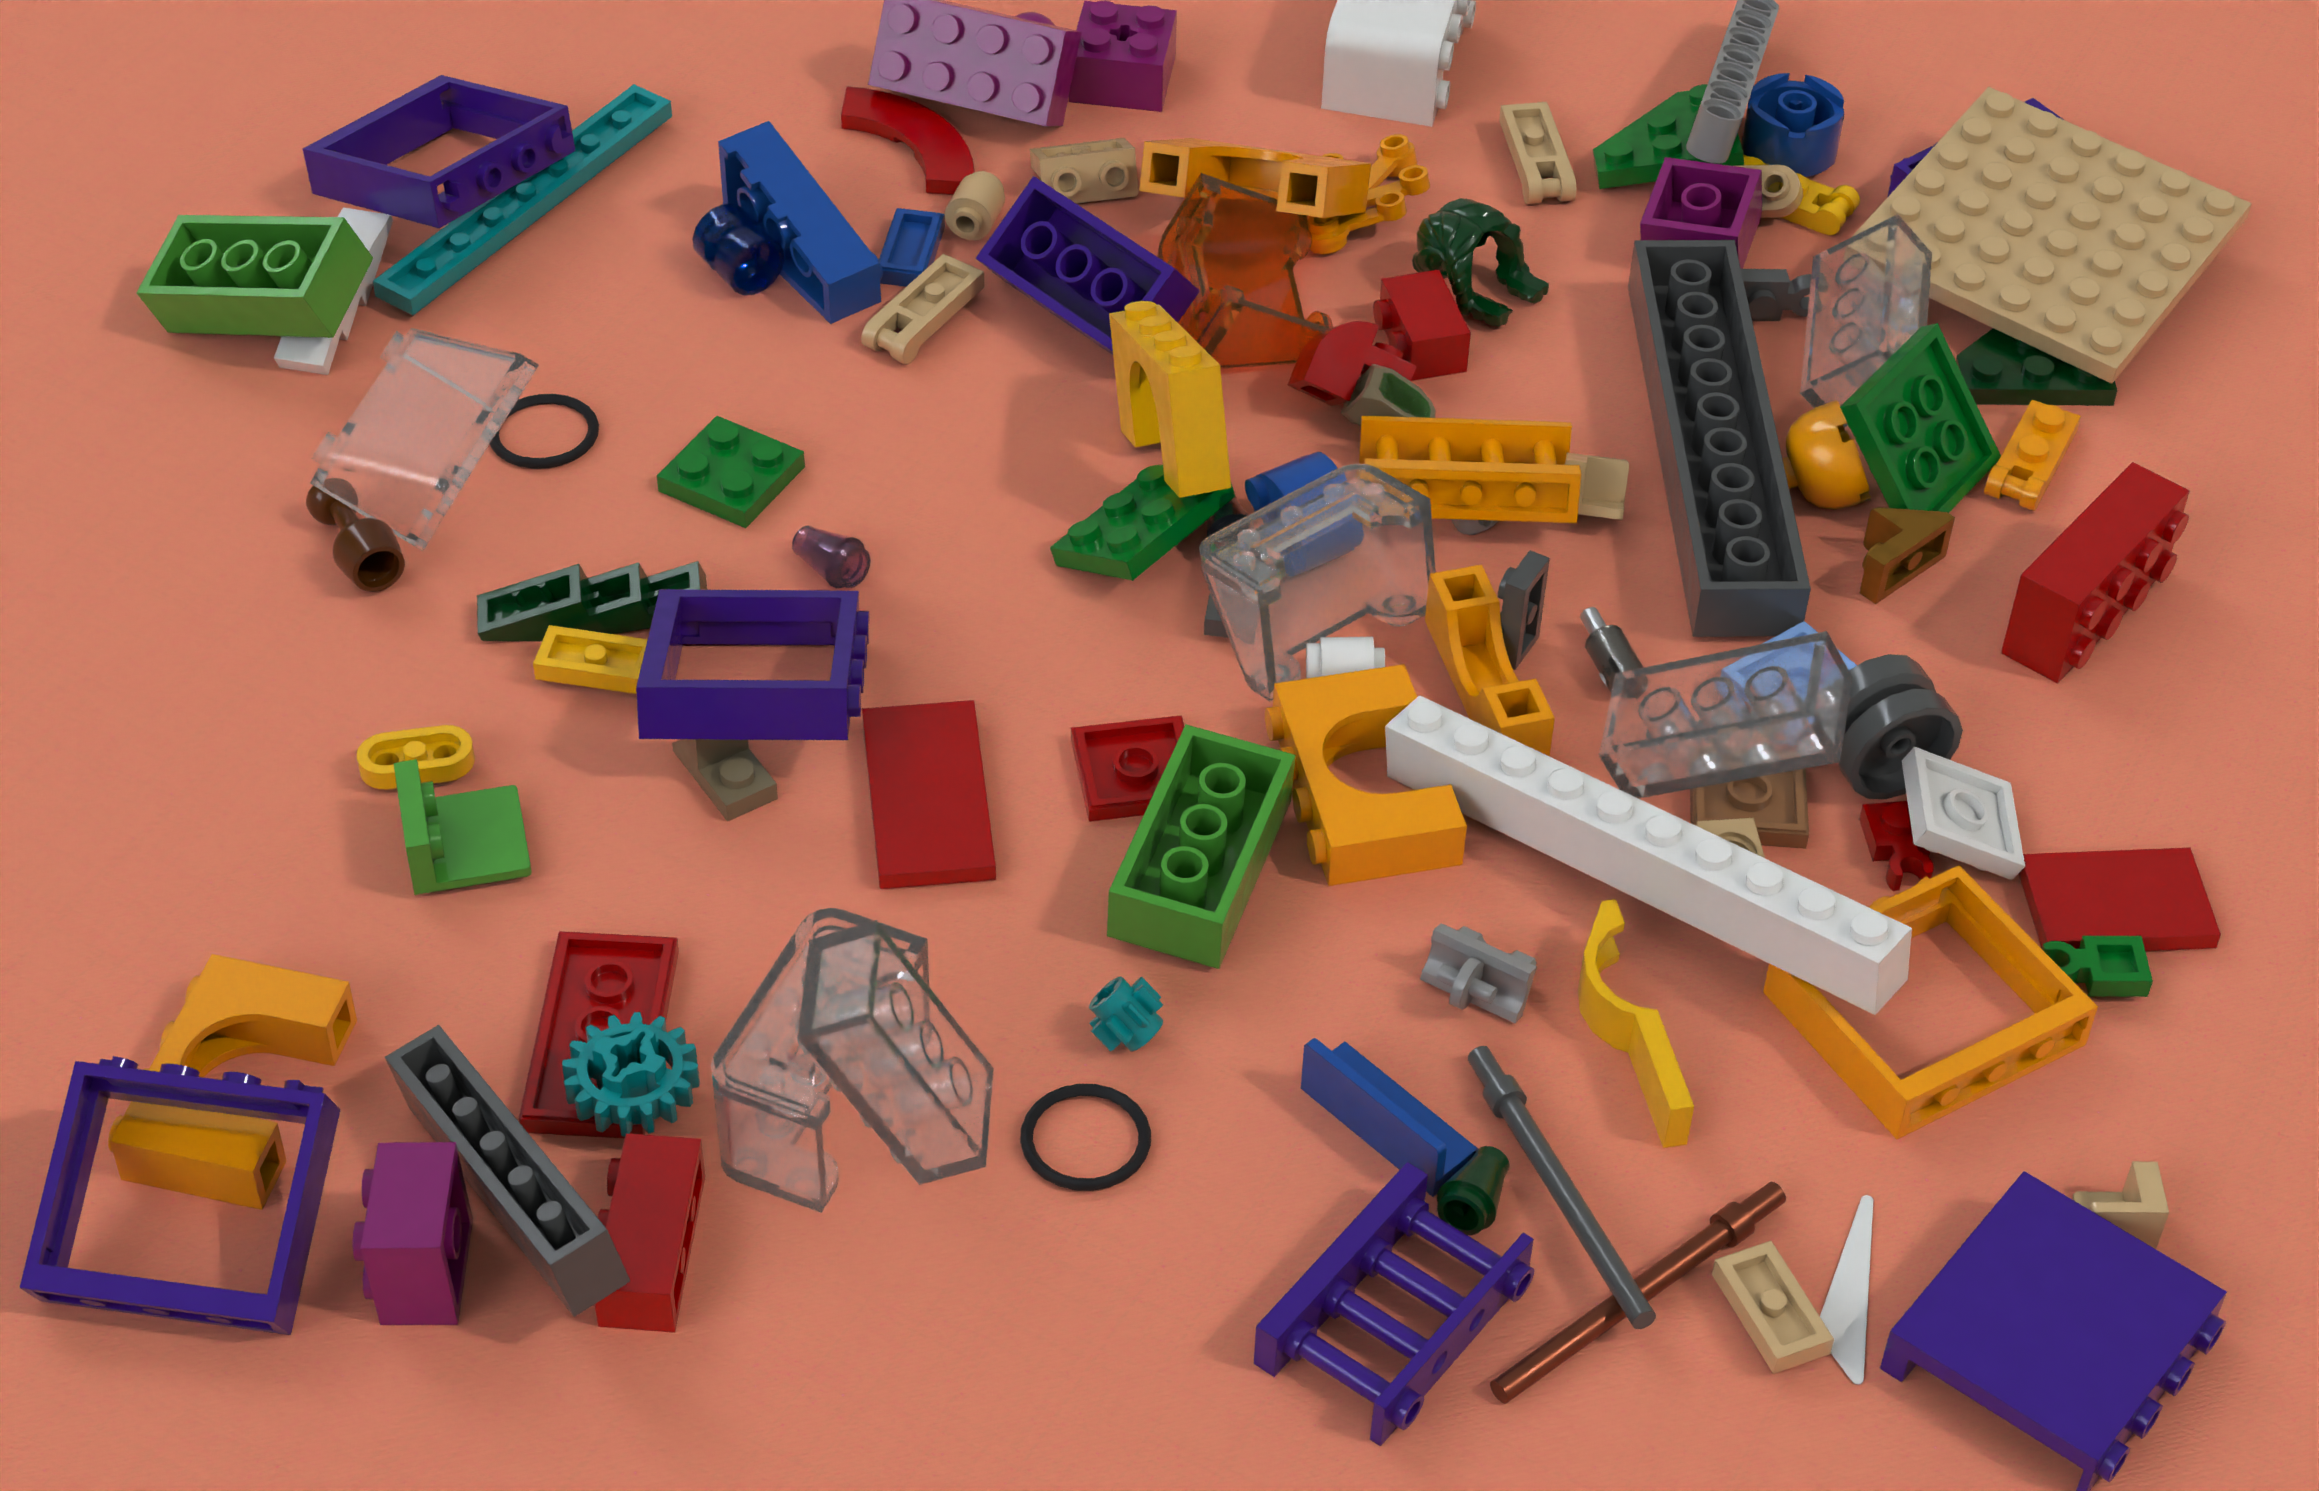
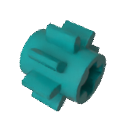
(1126, 1014)

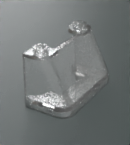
(421, 430)
(1317, 564)

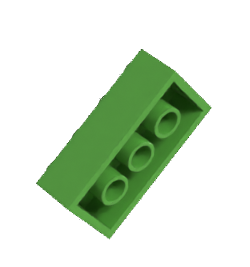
(255, 275)
(1200, 846)

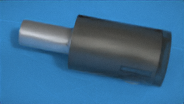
(1608, 647)

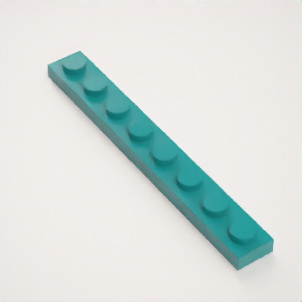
(487, 228)

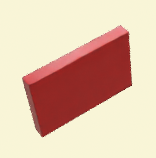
(2120, 895)

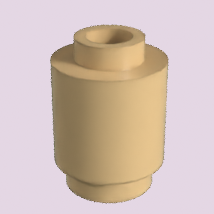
(975, 205)

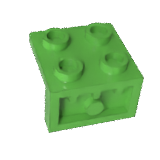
(461, 835)

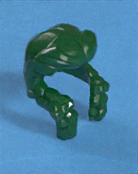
(1448, 244)

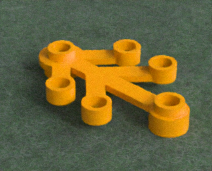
(1394, 159)

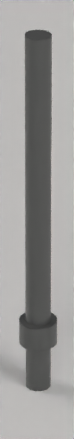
(1508, 1102)

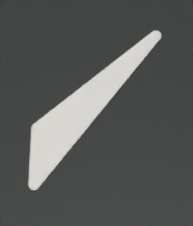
(1847, 1298)

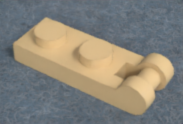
(1538, 152)
(922, 308)

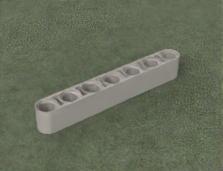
(1732, 80)

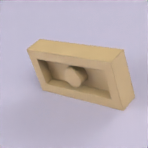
(1772, 1307)

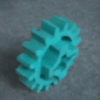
(631, 1074)

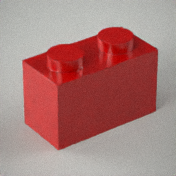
(1423, 323)

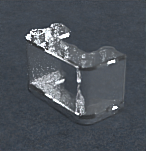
(771, 1091)

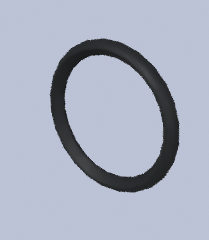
(558, 460)
(1085, 1184)

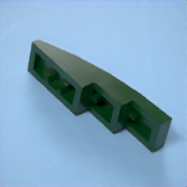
(566, 598)

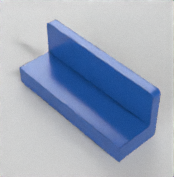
(1383, 1112)

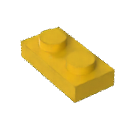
(590, 659)

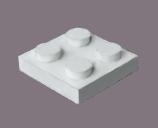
(1962, 813)

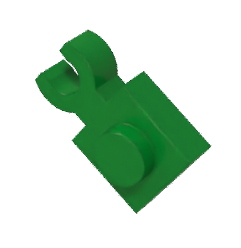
(2105, 964)

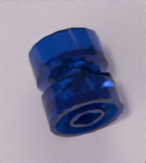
(738, 249)

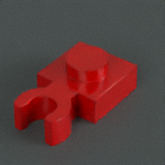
(1890, 838)

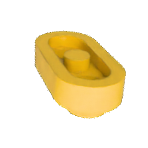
(441, 753)

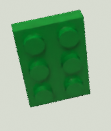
(1135, 527)

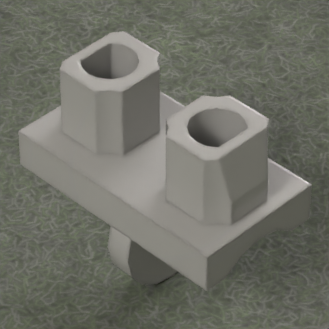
(1479, 972)

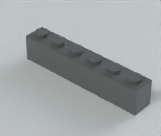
(509, 1171)

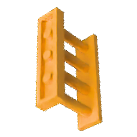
(1478, 465)

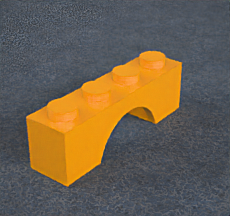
(1469, 637)

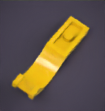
(1634, 1031)

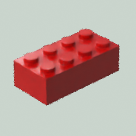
(2096, 573)

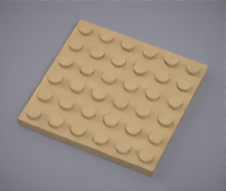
(2059, 232)

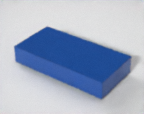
(910, 245)

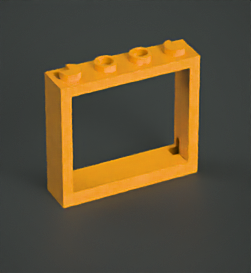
(1903, 1106)

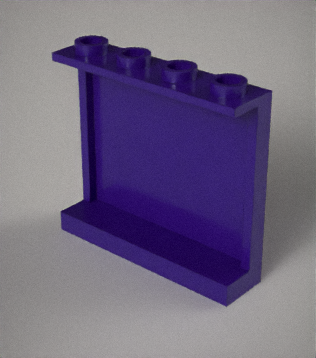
(2060, 1326)

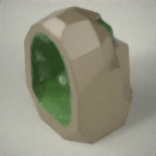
(1386, 393)

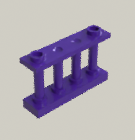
(1367, 1250)

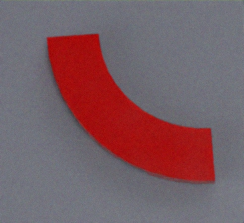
(933, 139)

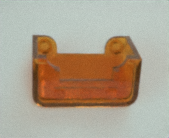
(1243, 264)

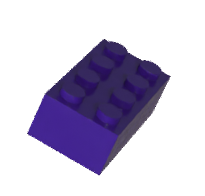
(1079, 264)

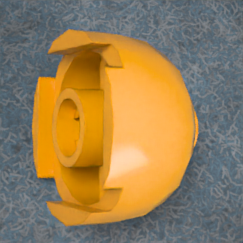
(1825, 460)

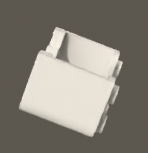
(1392, 56)

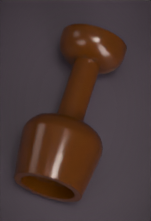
(363, 548)

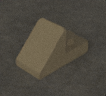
(727, 774)

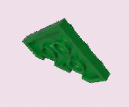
(1641, 147)

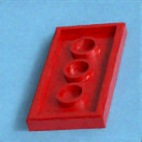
(928, 795)
(586, 984)

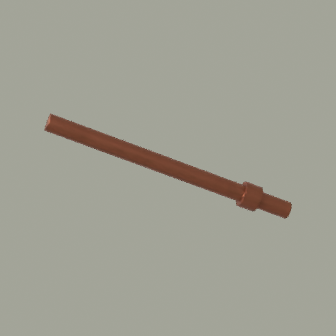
(1726, 1227)

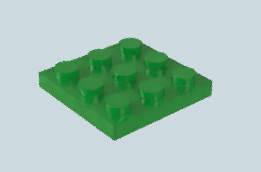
(1921, 426)

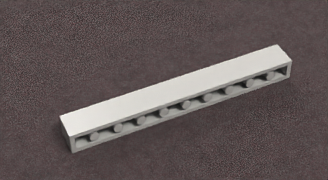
(1653, 855)

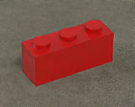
(653, 1227)

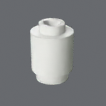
(1342, 655)

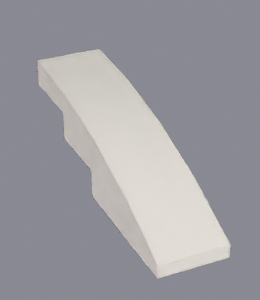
(317, 353)

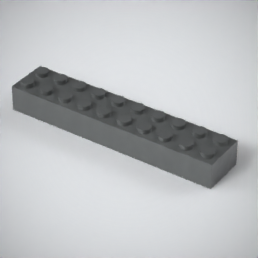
(1717, 440)

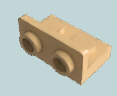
(1088, 169)

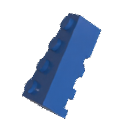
(820, 248)

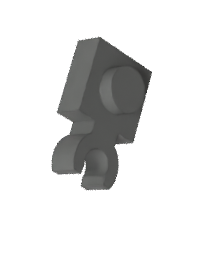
(1772, 292)

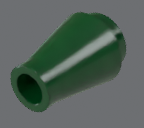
(1473, 1193)

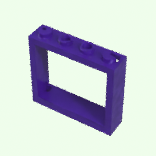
(354, 159)
(752, 707)
(90, 1087)

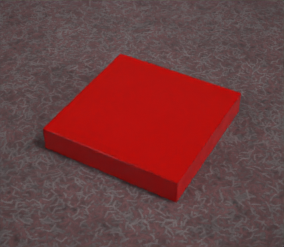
(1123, 763)

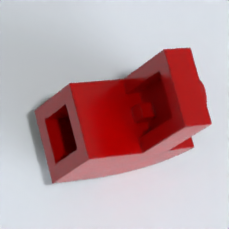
(1338, 356)

